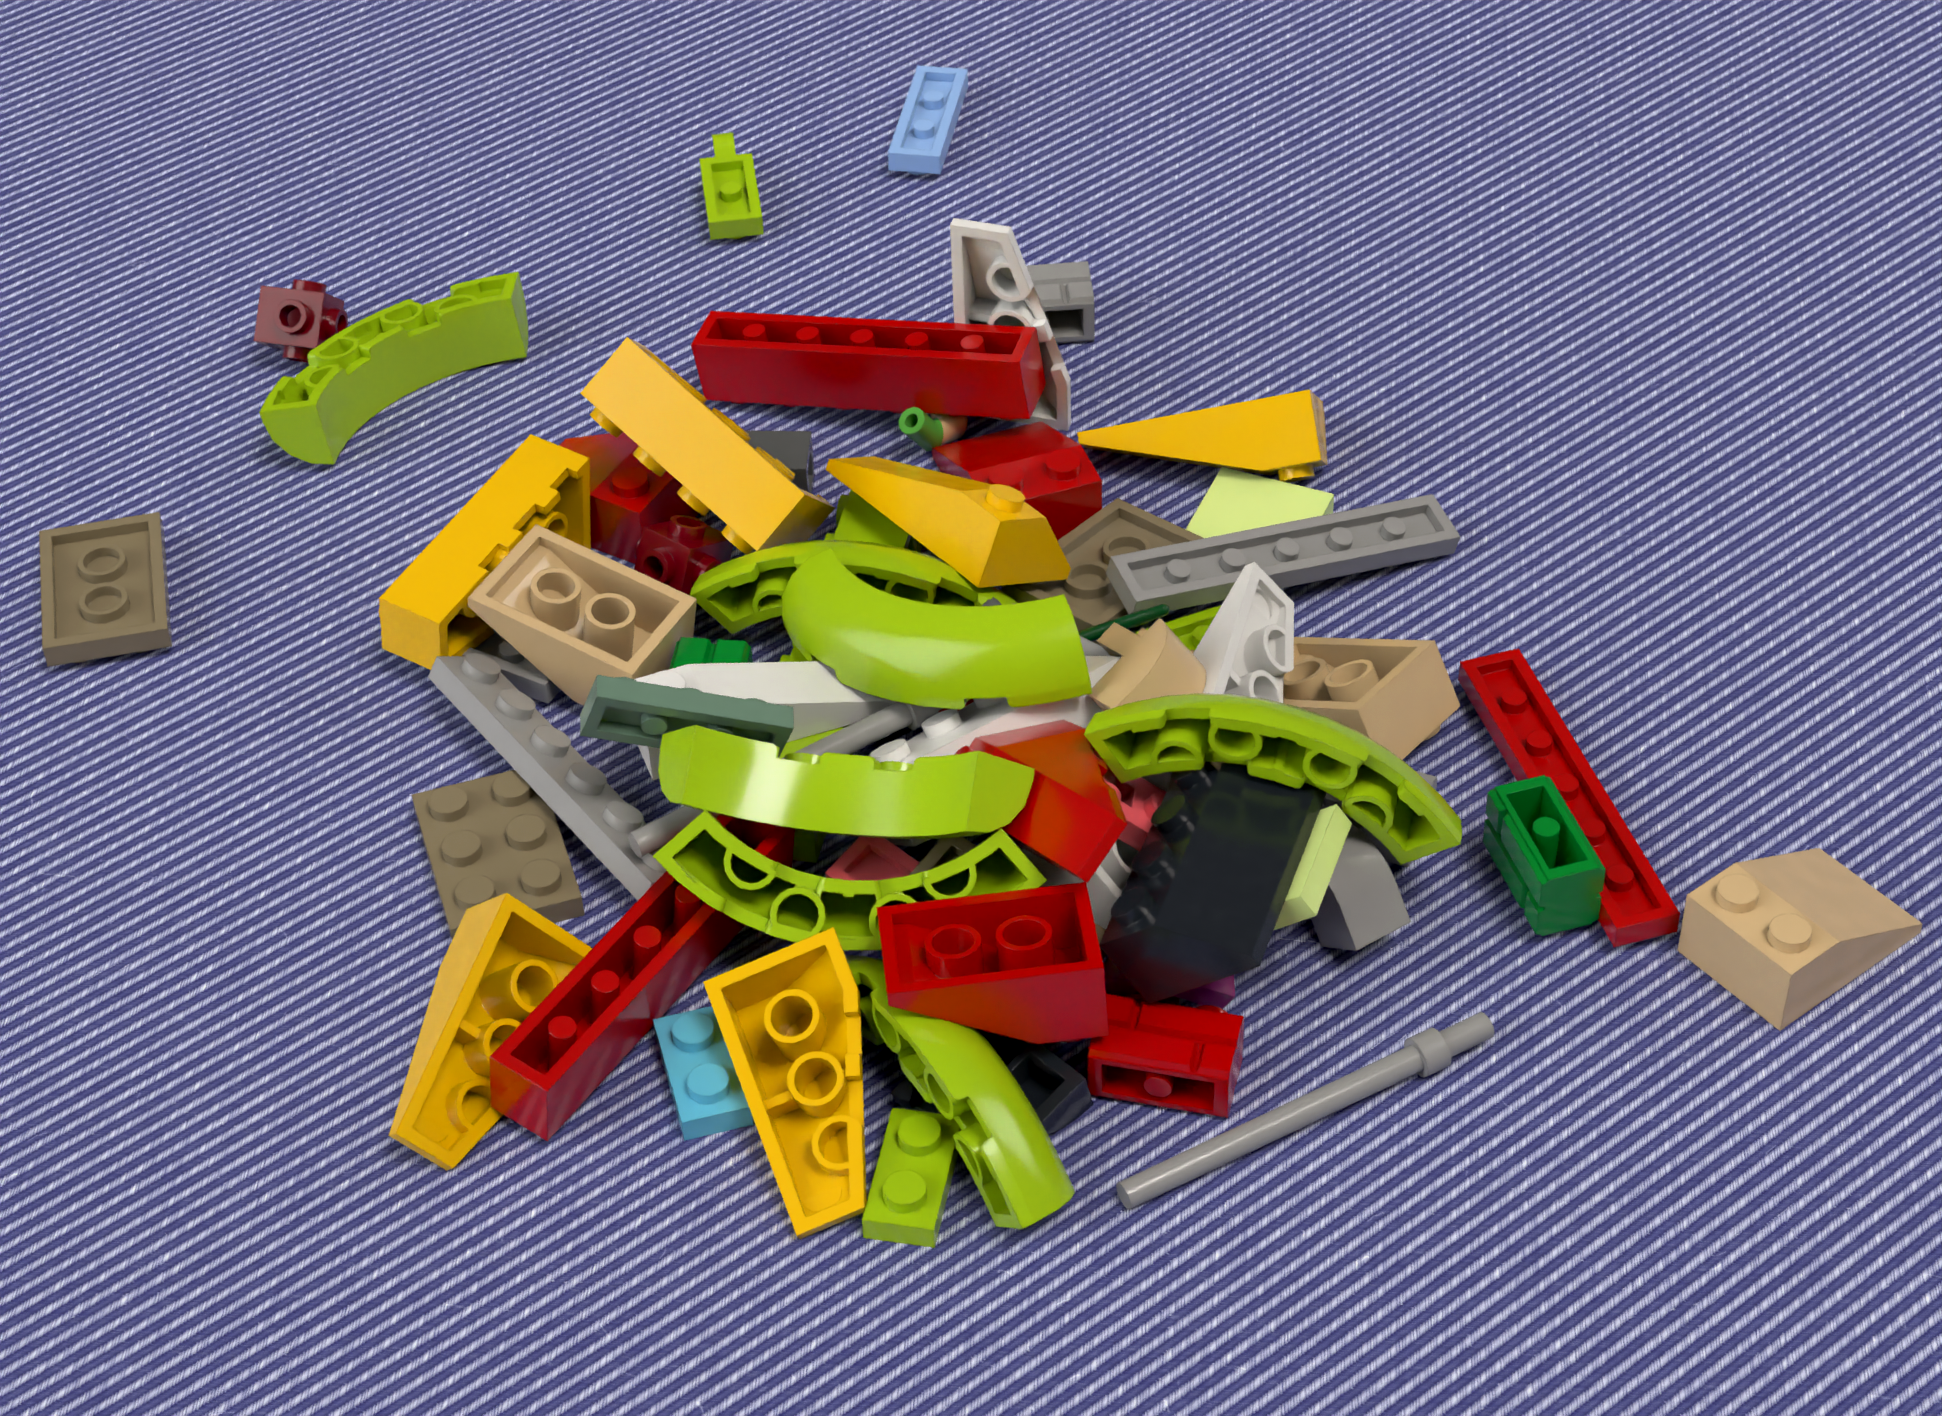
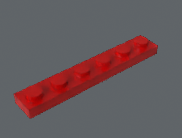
(1539, 744)

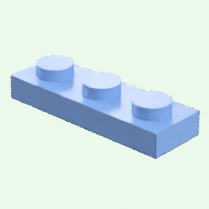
(928, 120)

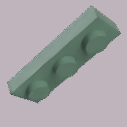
(642, 712)

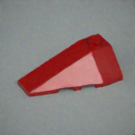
(1070, 809)

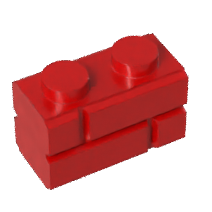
(1167, 1055)

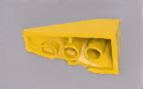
(965, 522)
(486, 986)
(799, 1062)

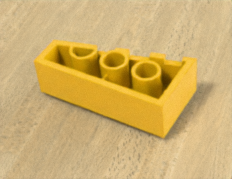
(702, 451)
(427, 605)

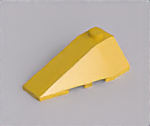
(1254, 436)

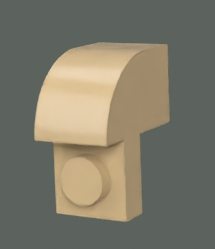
(1149, 667)

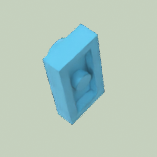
(701, 1074)

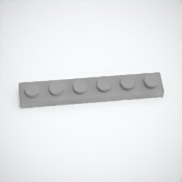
(1287, 552)
(548, 765)

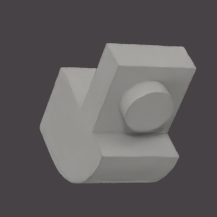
(1360, 898)

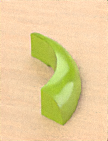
(391, 357)
(753, 584)
(933, 650)
(1284, 747)
(841, 791)
(802, 904)
(970, 1082)

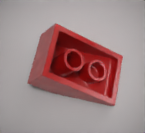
(1038, 463)
(624, 494)
(1000, 962)

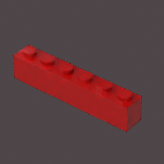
(870, 364)
(615, 994)

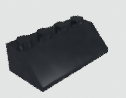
(1209, 879)

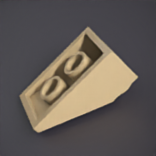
(581, 613)
(1375, 686)
(1789, 931)

